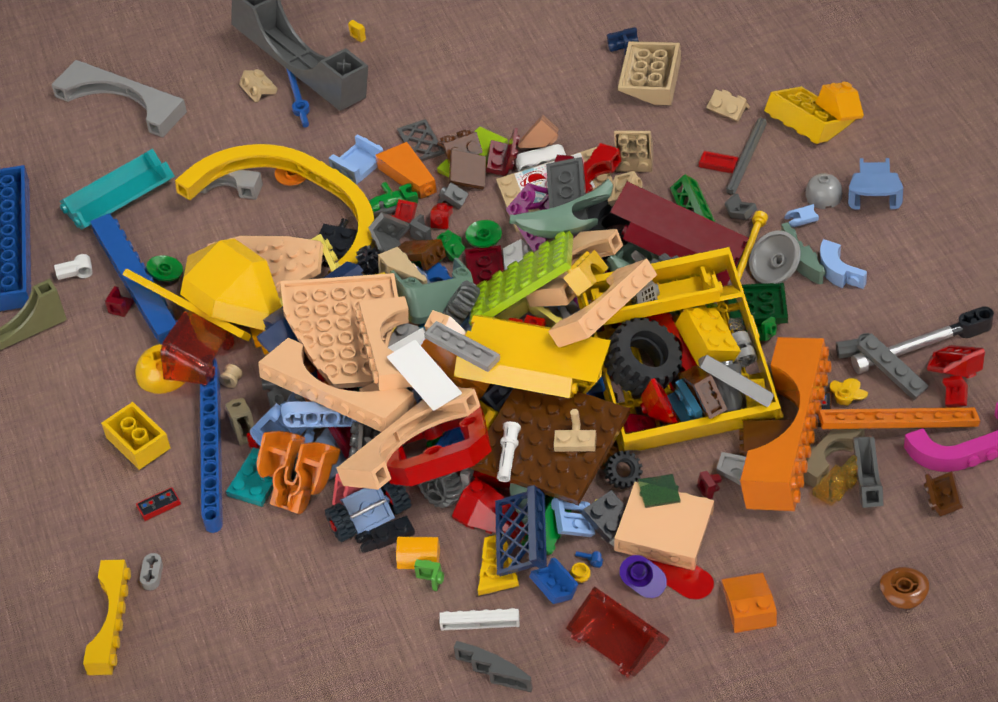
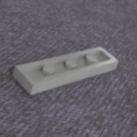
(462, 346)

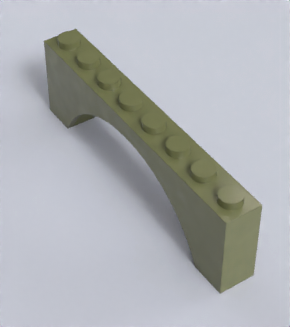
(38, 314)

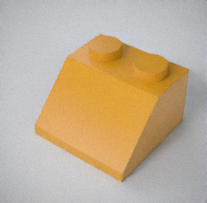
(840, 101)

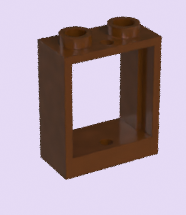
(701, 386)

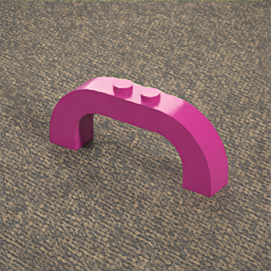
(951, 458)

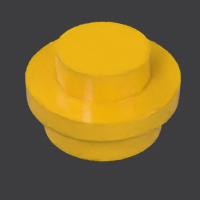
(580, 572)

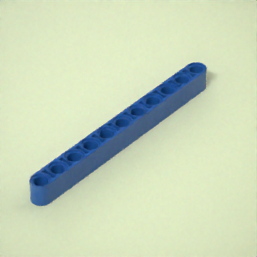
(211, 453)

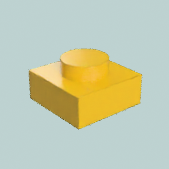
(357, 31)

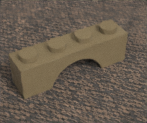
(833, 441)

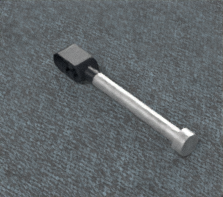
(969, 325)

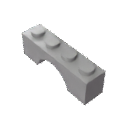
(245, 182)

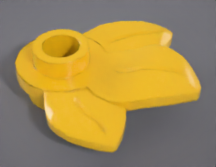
(847, 391)

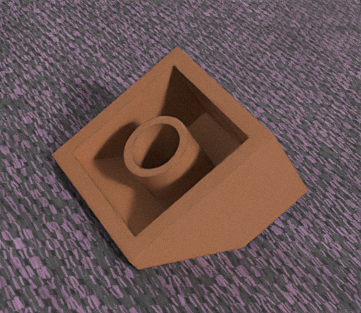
(540, 134)

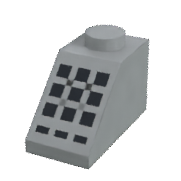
(646, 294)

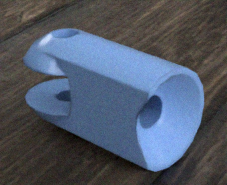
(802, 216)

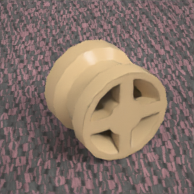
(230, 376)

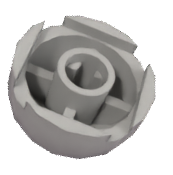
(824, 191)

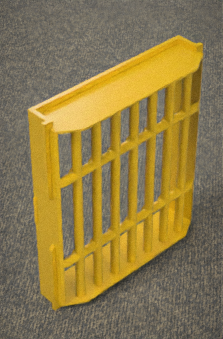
(671, 271)

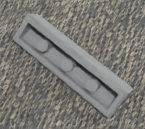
(736, 380)

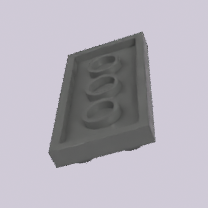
(566, 183)

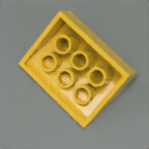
(798, 110)

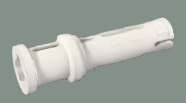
(509, 444)

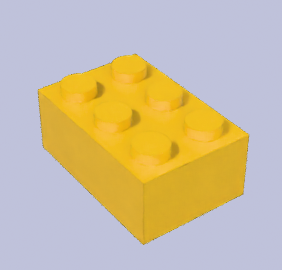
(707, 334)
(136, 435)

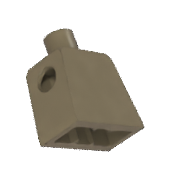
(240, 413)

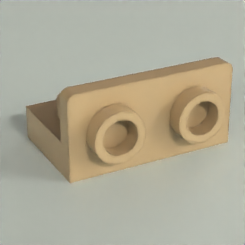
(619, 183)

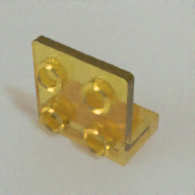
(837, 482)

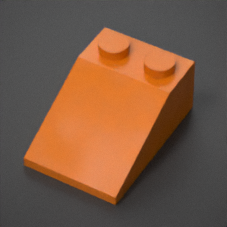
(749, 602)

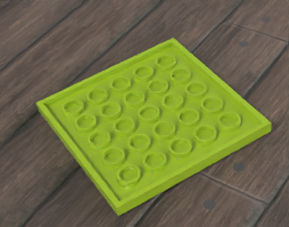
(524, 276)

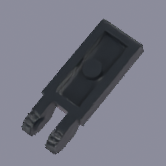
(385, 534)

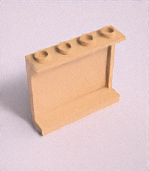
(664, 532)

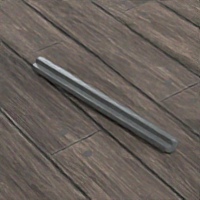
(746, 156)

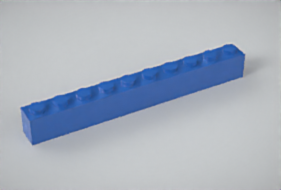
(122, 257)

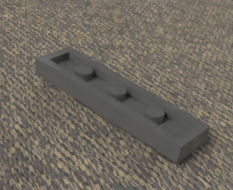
(892, 366)

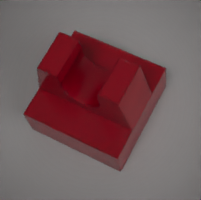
(708, 484)

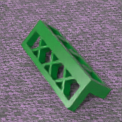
(693, 192)

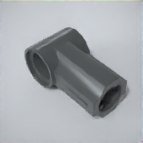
(849, 347)

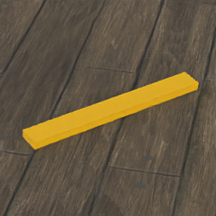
(186, 304)

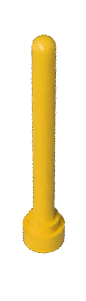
(759, 220)

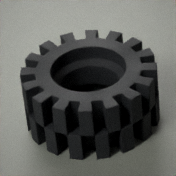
(631, 461)

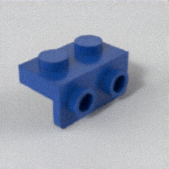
(555, 582)

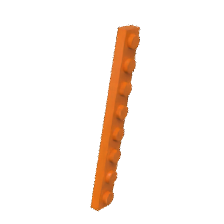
(898, 418)

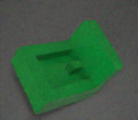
(452, 245)
(767, 329)

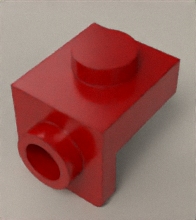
(405, 210)
(440, 216)
(955, 391)

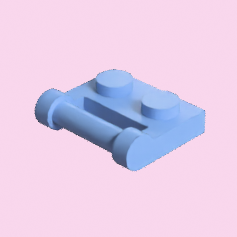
(571, 523)

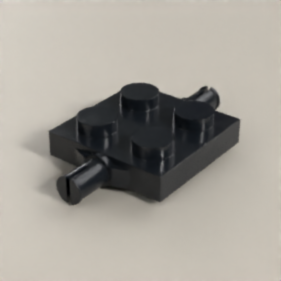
(339, 237)

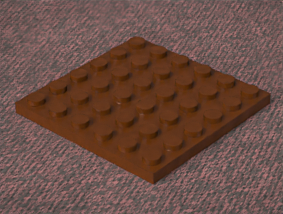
(534, 460)

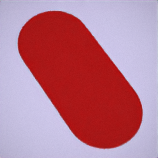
(687, 582)

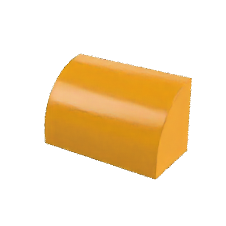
(413, 548)

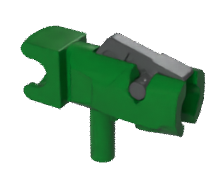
(388, 202)

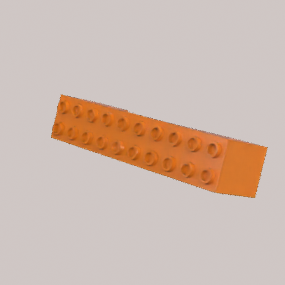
(776, 470)

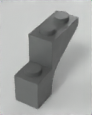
(867, 473)

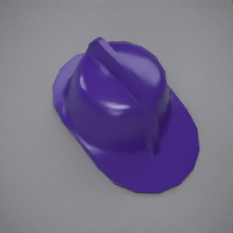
(643, 576)

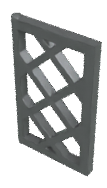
(428, 154)

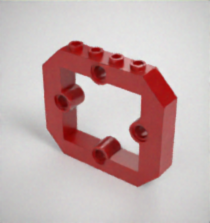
(440, 460)

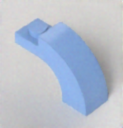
(836, 270)

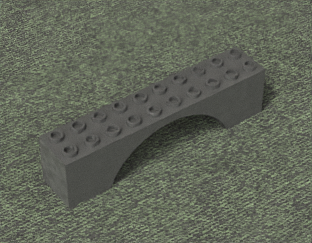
(336, 78)

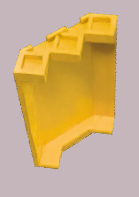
(676, 296)
(532, 358)

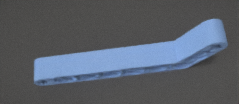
(291, 415)

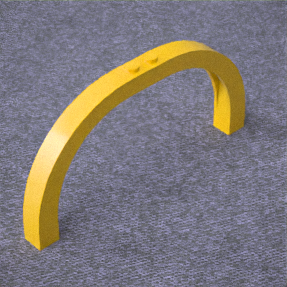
(288, 159)

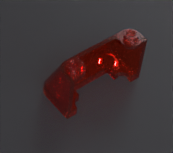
(192, 348)
(616, 633)

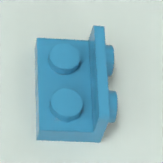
(684, 403)

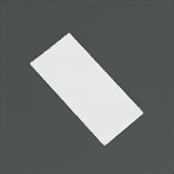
(424, 375)

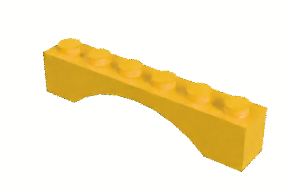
(101, 652)

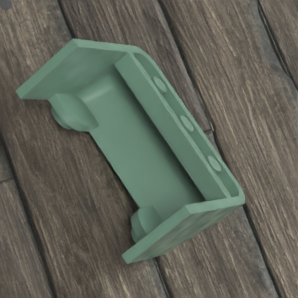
(431, 296)

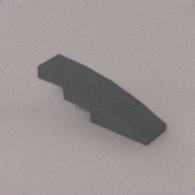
(499, 669)

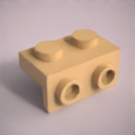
(256, 83)
(727, 105)

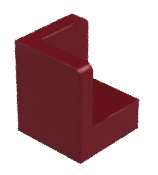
(118, 304)

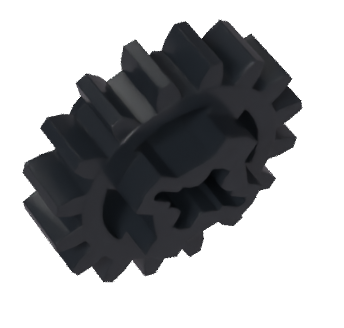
(368, 260)

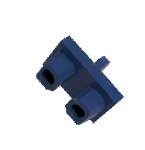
(620, 39)

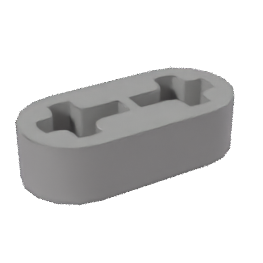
(147, 571)

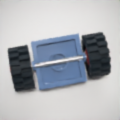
(366, 510)

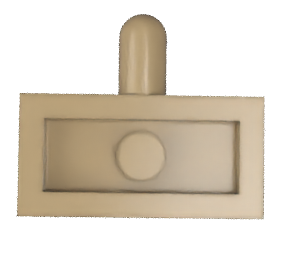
(575, 439)

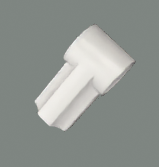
(79, 267)

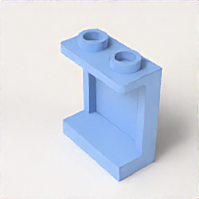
(358, 160)

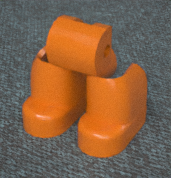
(313, 468)

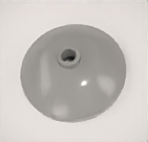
(768, 254)

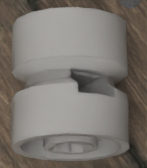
(747, 355)

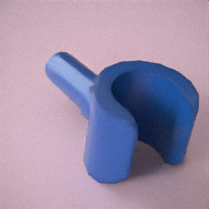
(595, 557)

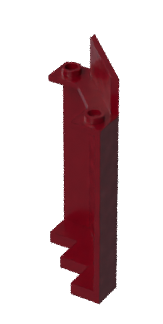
(672, 229)

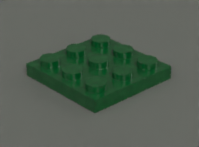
(764, 302)

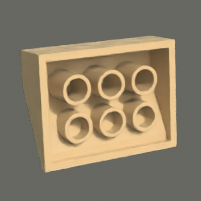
(651, 71)

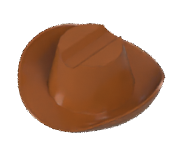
(904, 587)

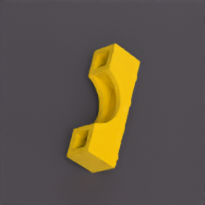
(582, 271)

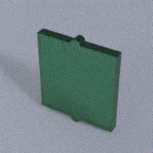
(659, 490)

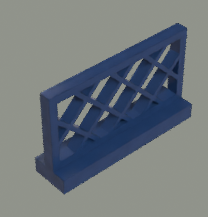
(534, 528)

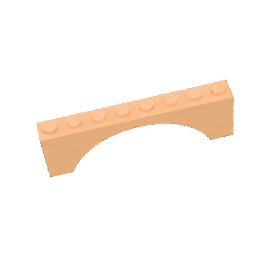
(373, 408)
(368, 465)

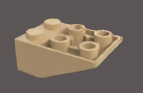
(635, 151)
(398, 261)

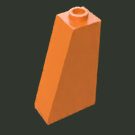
(406, 167)

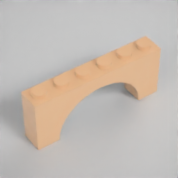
(623, 286)
(557, 291)
(376, 320)

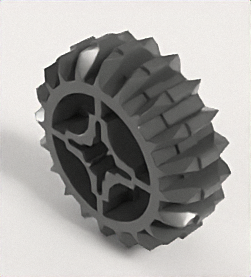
(462, 301)
(442, 490)

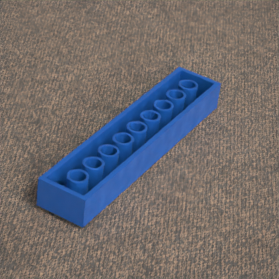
(14, 238)

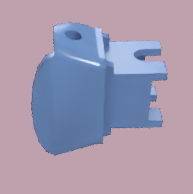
(875, 181)
(273, 422)

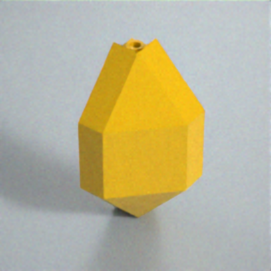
(230, 284)

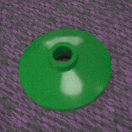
(483, 233)
(164, 268)

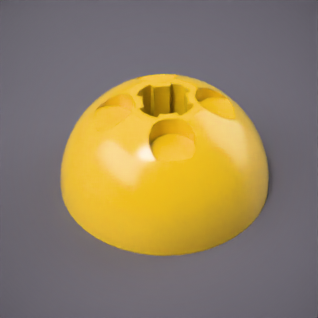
(150, 373)

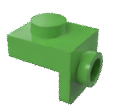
(430, 571)

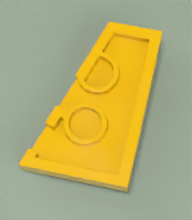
(489, 579)

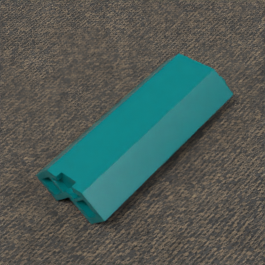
(116, 189)

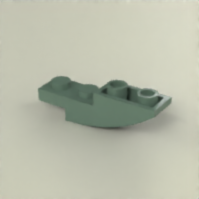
(808, 263)

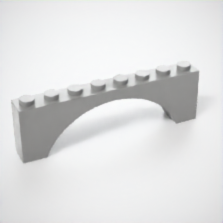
(84, 79)

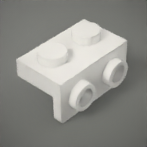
(515, 252)

